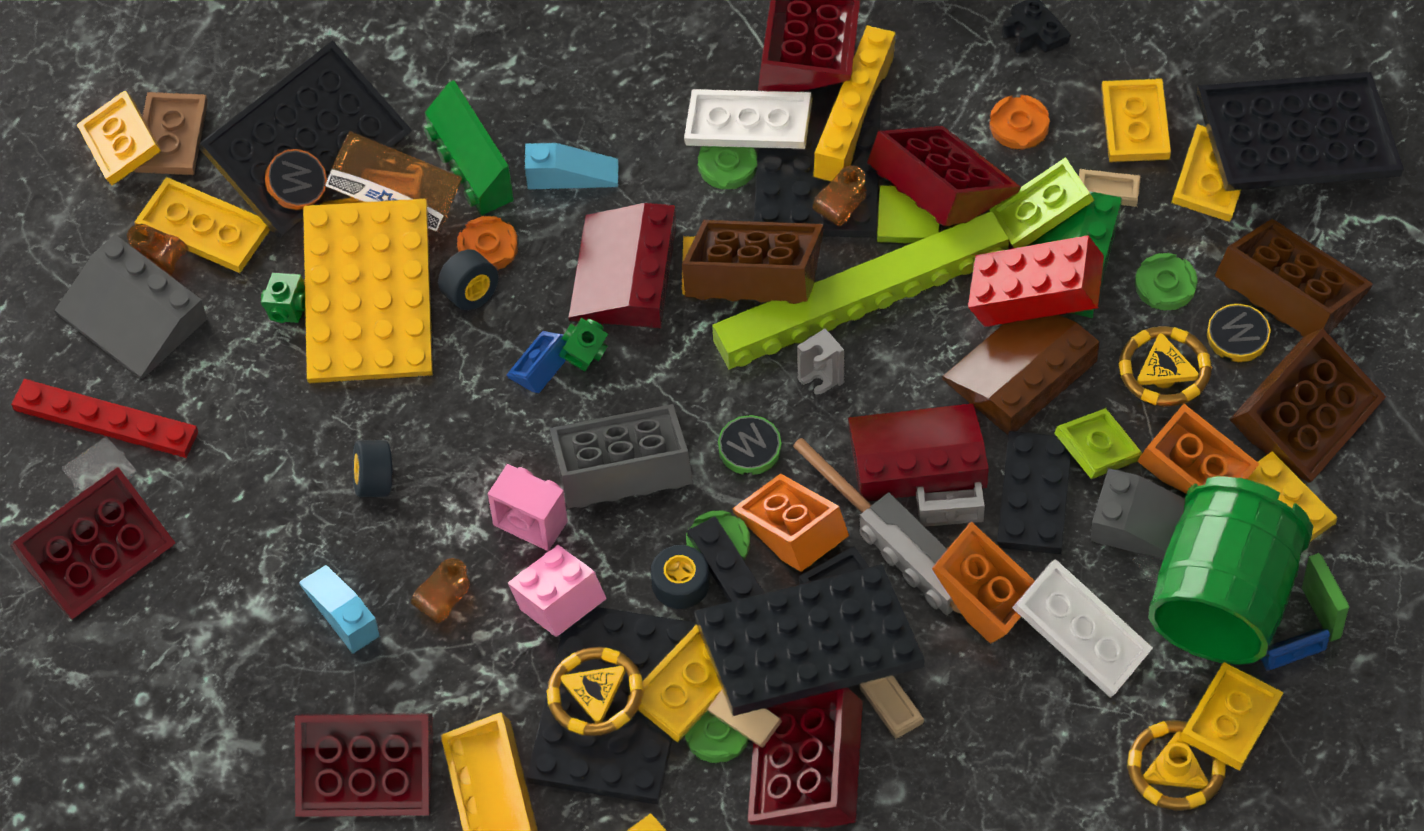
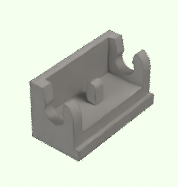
(821, 358)
(950, 506)

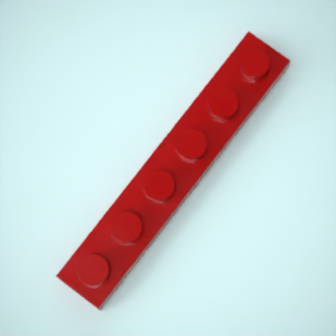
(105, 418)

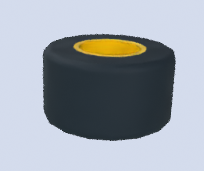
(468, 279)
(372, 468)
(673, 567)

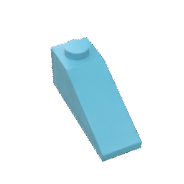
(568, 167)
(341, 608)

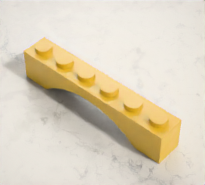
(846, 118)

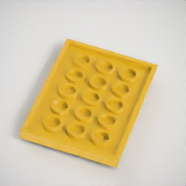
(367, 291)

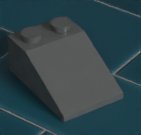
(1135, 514)

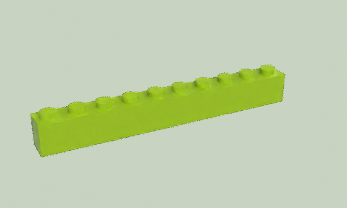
(858, 291)

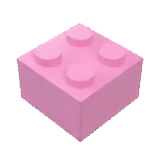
(528, 506)
(557, 590)

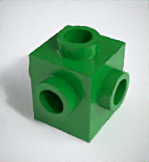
(284, 297)
(583, 343)

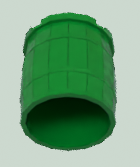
(1229, 570)

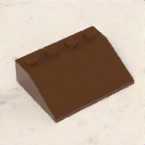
(753, 261)
(1291, 278)
(1023, 368)
(1309, 405)

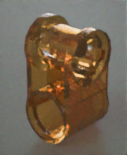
(841, 195)
(159, 247)
(440, 595)

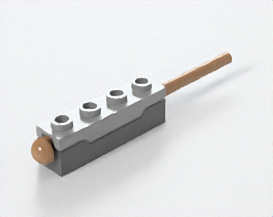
(894, 532)

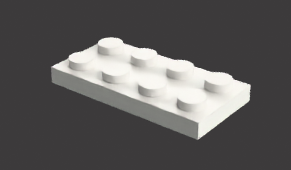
(748, 119)
(1082, 628)

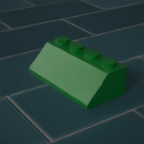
(468, 150)

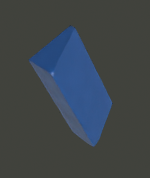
(539, 362)
(1296, 648)

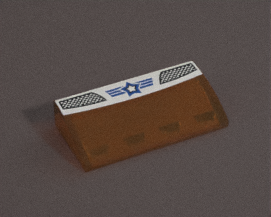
(380, 173)

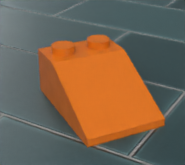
(1192, 451)
(793, 521)
(982, 582)

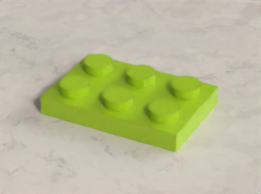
(1042, 204)

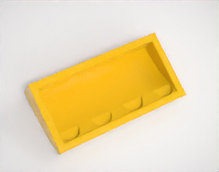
(488, 776)

